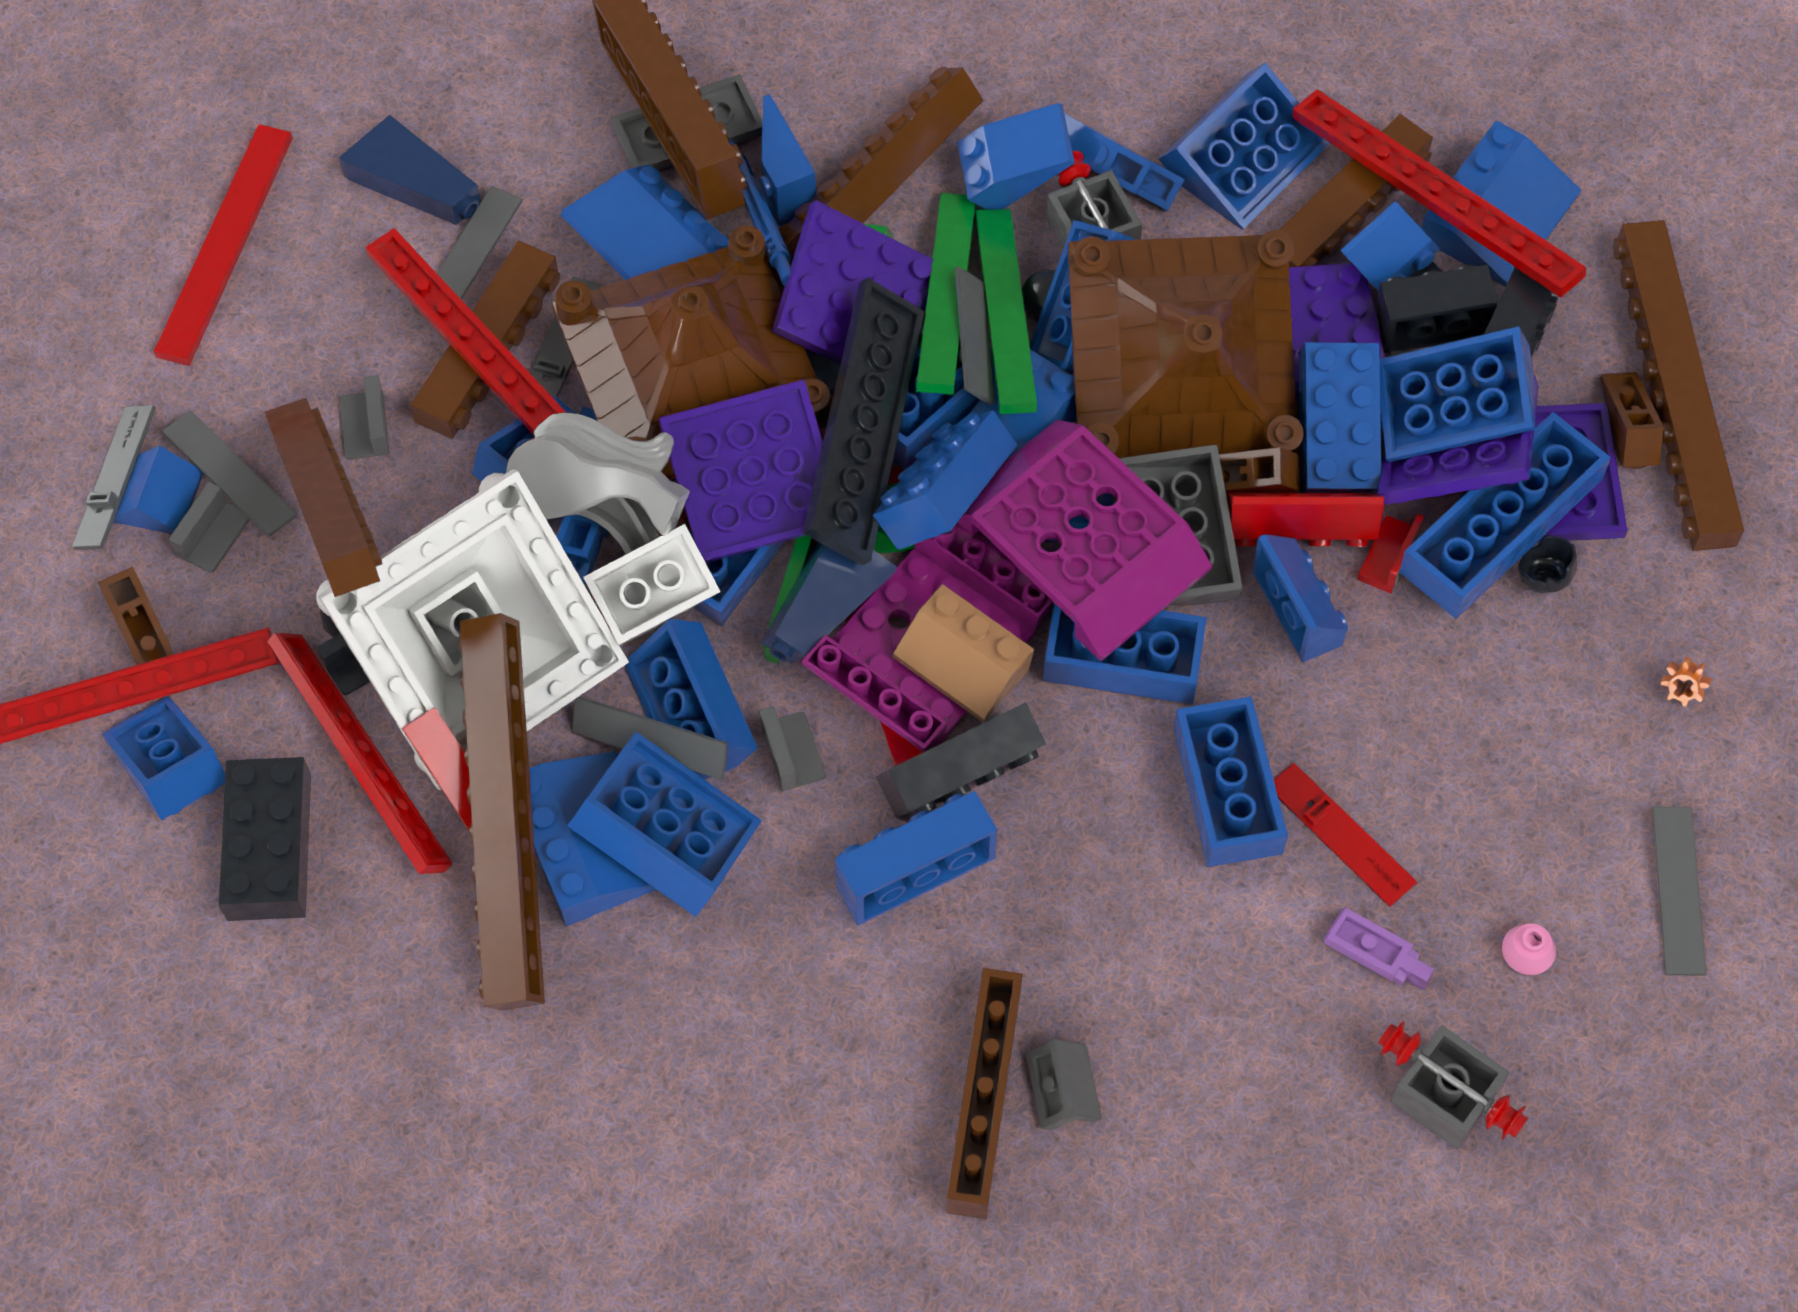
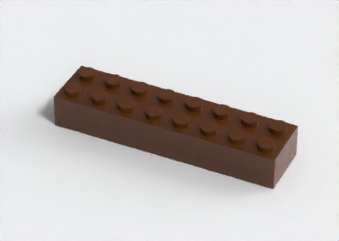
(672, 104)

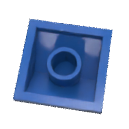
(158, 491)

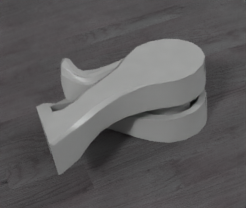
(598, 474)

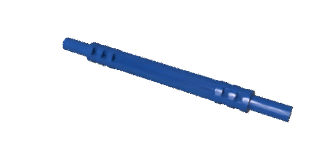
(763, 220)

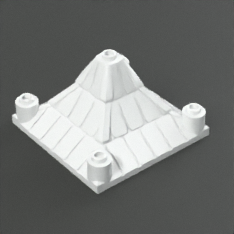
(468, 565)

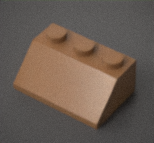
(963, 653)

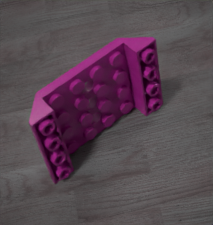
(1116, 568)
(861, 653)

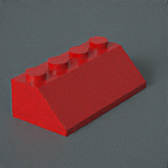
(1306, 516)

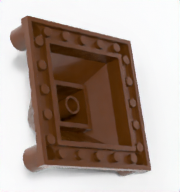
(683, 339)
(1184, 343)

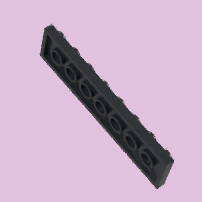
(864, 422)

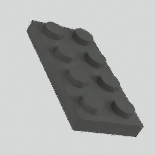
(730, 105)

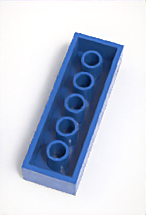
(1501, 522)

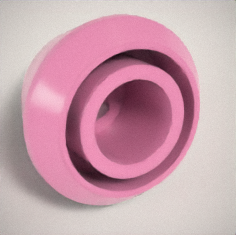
(1529, 949)

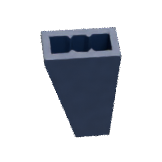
(411, 172)
(821, 599)

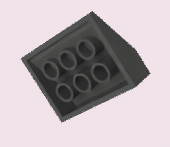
(1195, 490)

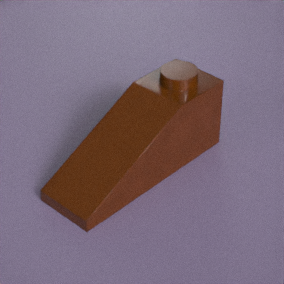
(1633, 420)
(1261, 471)
(135, 616)

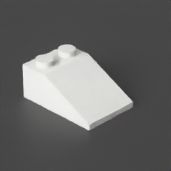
(651, 585)

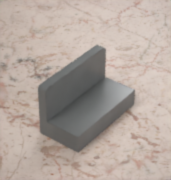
(365, 421)
(208, 529)
(791, 748)
(1063, 1084)

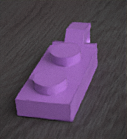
(1377, 949)

